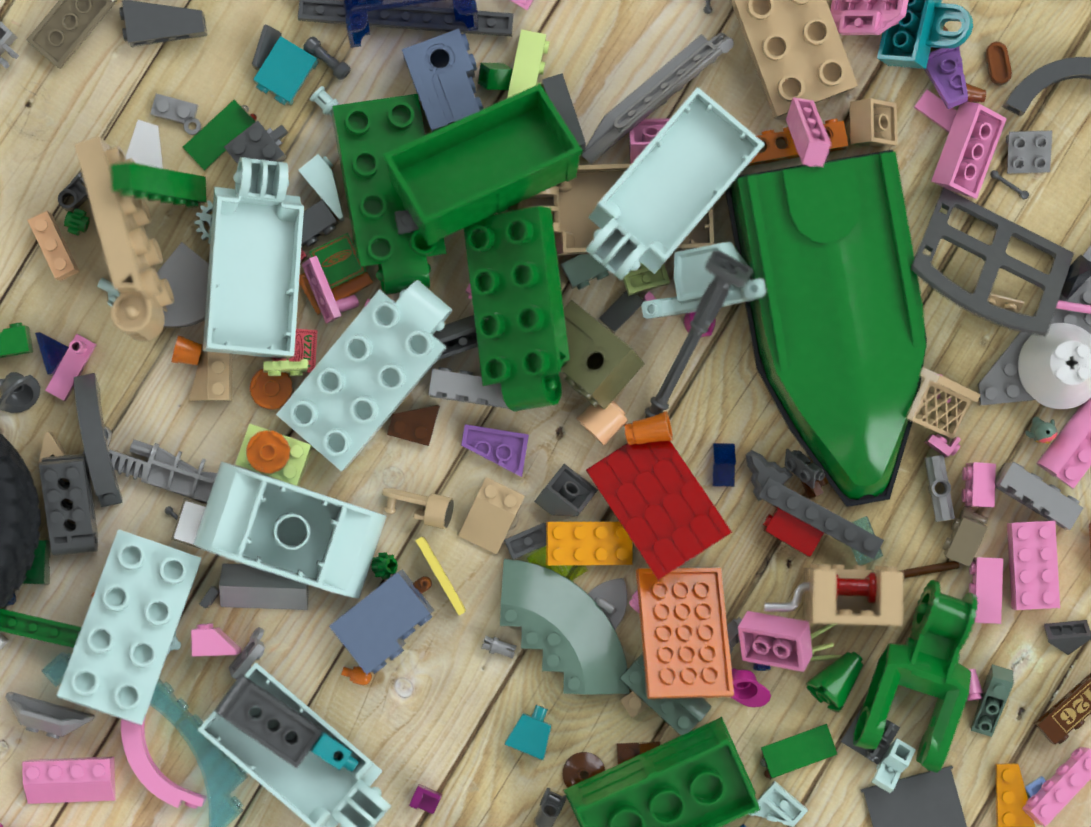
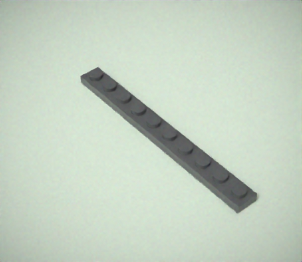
(408, 18)

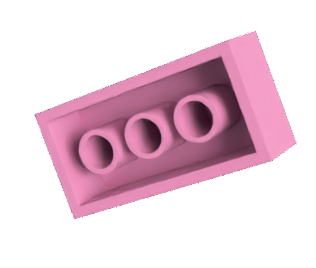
(1033, 565)

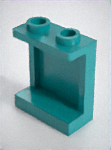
(284, 71)

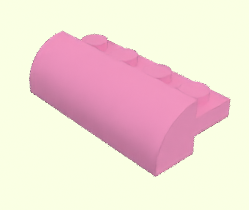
(1070, 451)

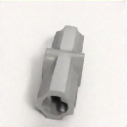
(941, 502)

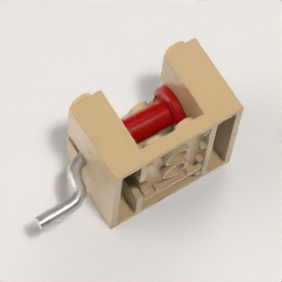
(848, 595)

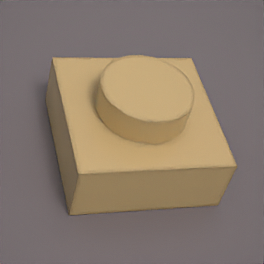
(633, 704)

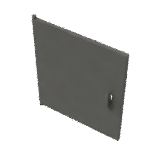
(917, 801)

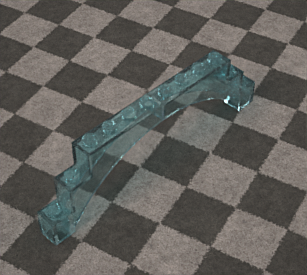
(218, 769)

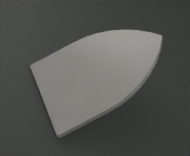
(612, 599)

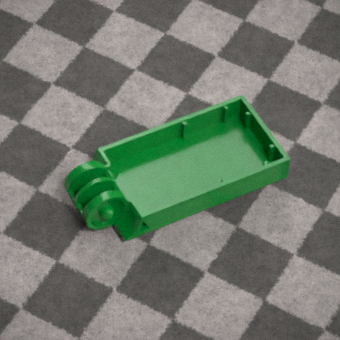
(362, 137)
(518, 305)

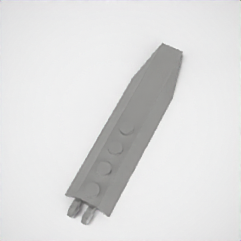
(655, 92)

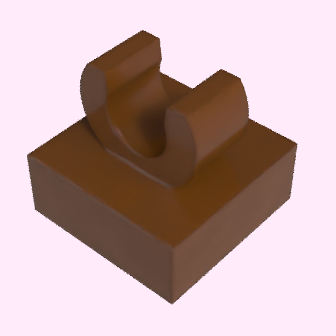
(817, 488)

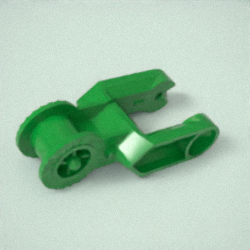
(928, 666)

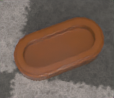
(998, 63)

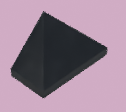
(1077, 274)

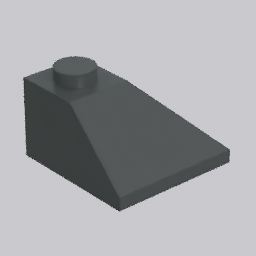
(566, 493)

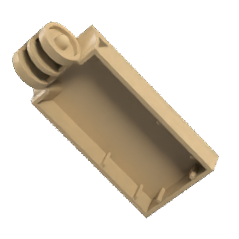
(794, 50)
(576, 199)
(125, 244)

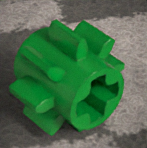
(76, 221)
(384, 565)

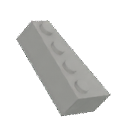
(464, 388)
(1037, 495)

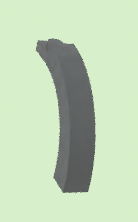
(1043, 77)
(95, 440)

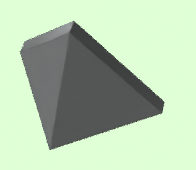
(1068, 635)

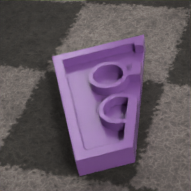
(947, 76)
(498, 446)

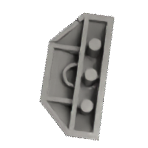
(46, 716)

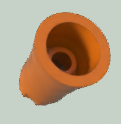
(649, 429)

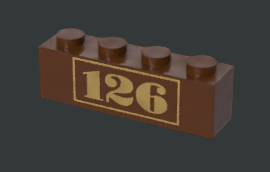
(1067, 713)

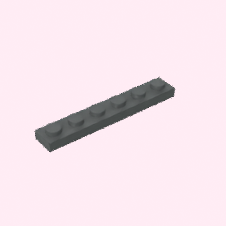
(821, 518)

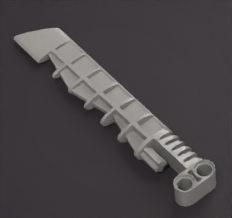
(163, 470)

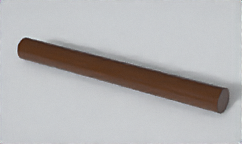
(934, 568)

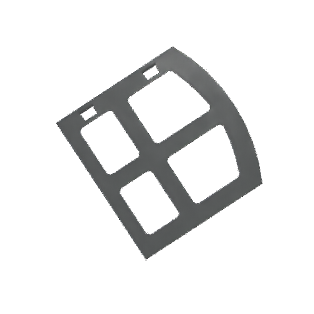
(994, 258)

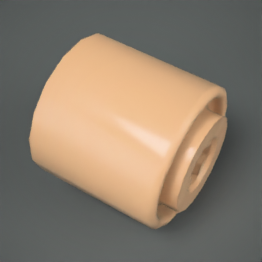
(603, 423)

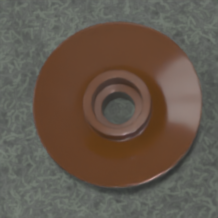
(581, 762)

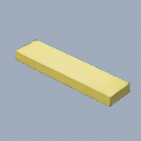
(441, 576)

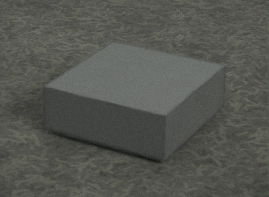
(210, 597)

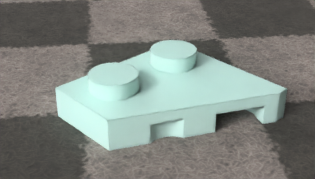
(780, 806)

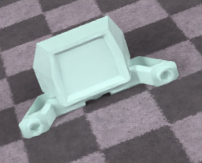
(693, 279)

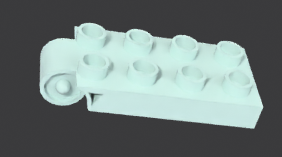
(671, 186)
(254, 264)
(367, 373)
(314, 789)

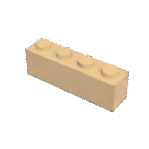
(213, 377)

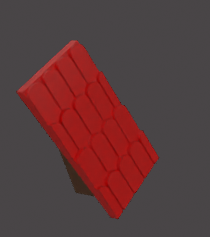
(659, 504)

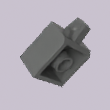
(258, 144)

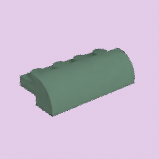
(679, 713)

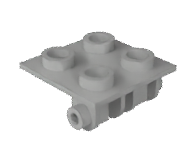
(1029, 151)

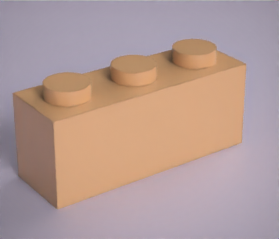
(53, 246)

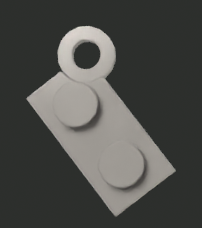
(176, 111)
(249, 654)

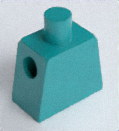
(531, 733)
(327, 746)

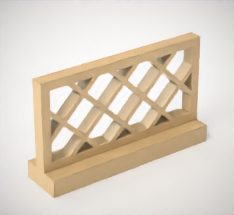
(948, 390)

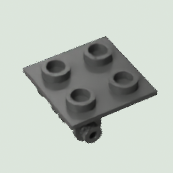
(874, 755)

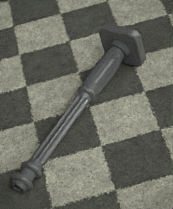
(726, 272)

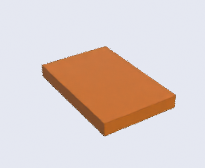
(340, 292)

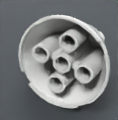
(1045, 371)

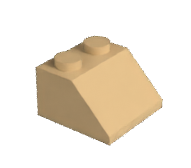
(873, 123)

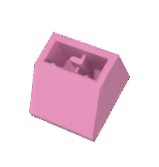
(979, 484)

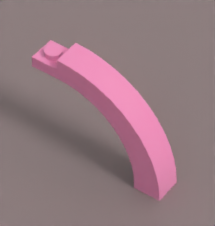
(149, 774)

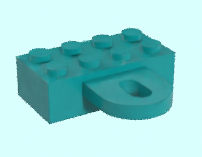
(922, 28)

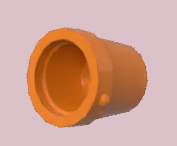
(186, 351)

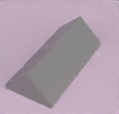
(256, 588)

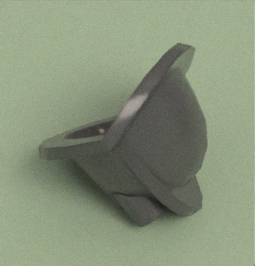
(18, 392)

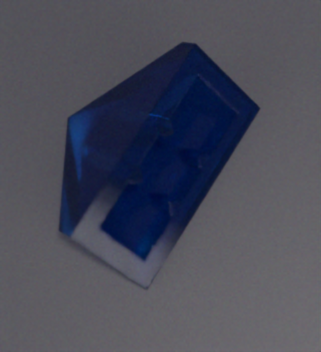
(51, 352)

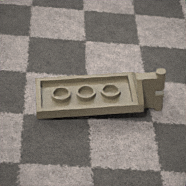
(67, 28)

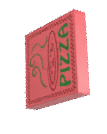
(304, 348)

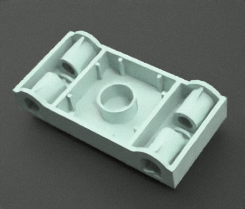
(129, 627)

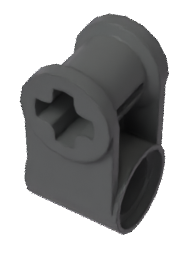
(74, 189)
(549, 809)

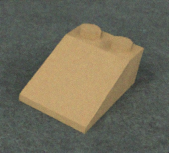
(491, 515)

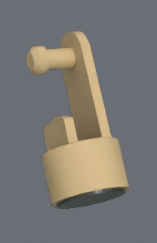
(437, 510)

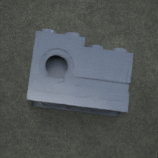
(444, 78)
(382, 621)

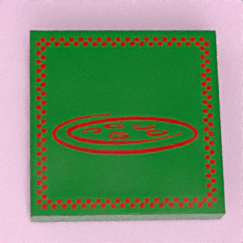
(338, 261)

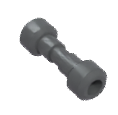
(340, 69)

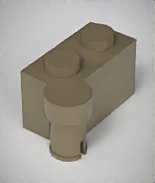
(966, 536)

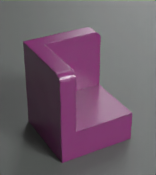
(425, 799)

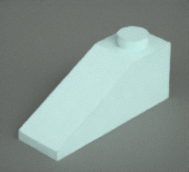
(322, 180)

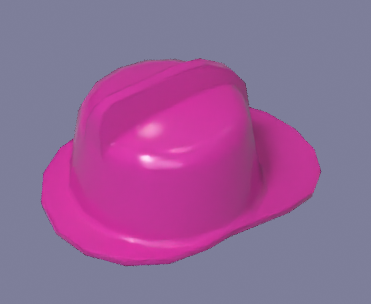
(748, 690)

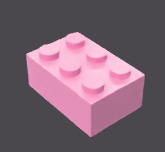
(775, 641)

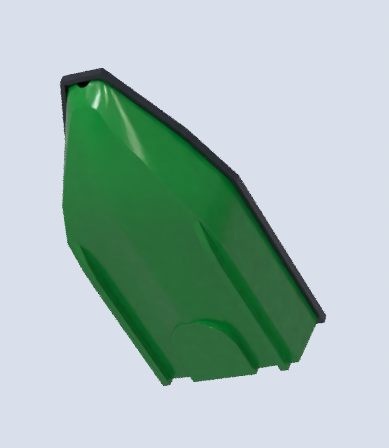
(839, 313)

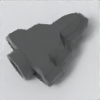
(762, 470)

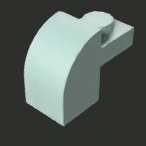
(892, 765)

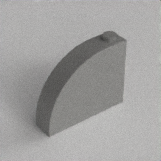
(188, 280)

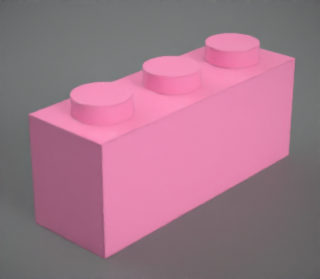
(988, 588)

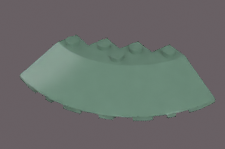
(565, 625)

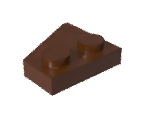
(414, 425)

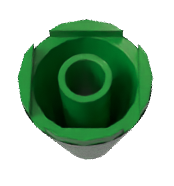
(836, 681)

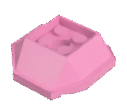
(867, 16)

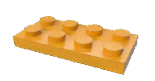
(587, 544)

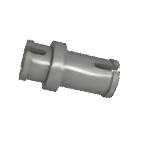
(498, 646)

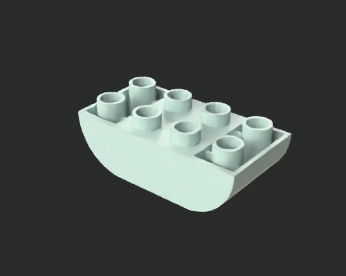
(289, 530)

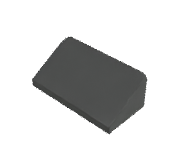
(267, 40)
(621, 311)

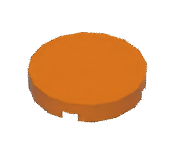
(271, 394)
(268, 452)

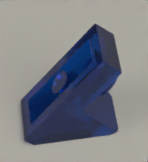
(724, 465)

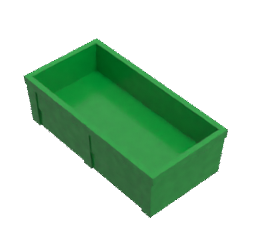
(483, 163)
(676, 784)

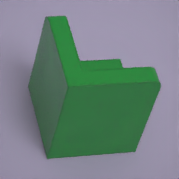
(495, 76)

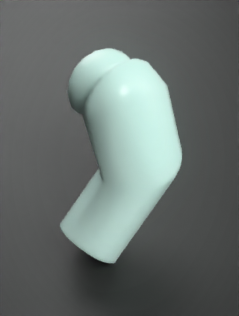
(112, 292)

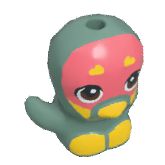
(1042, 431)

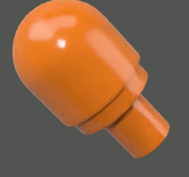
(357, 675)

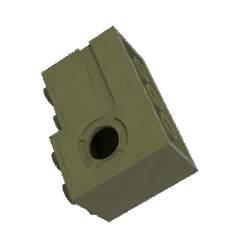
(598, 359)

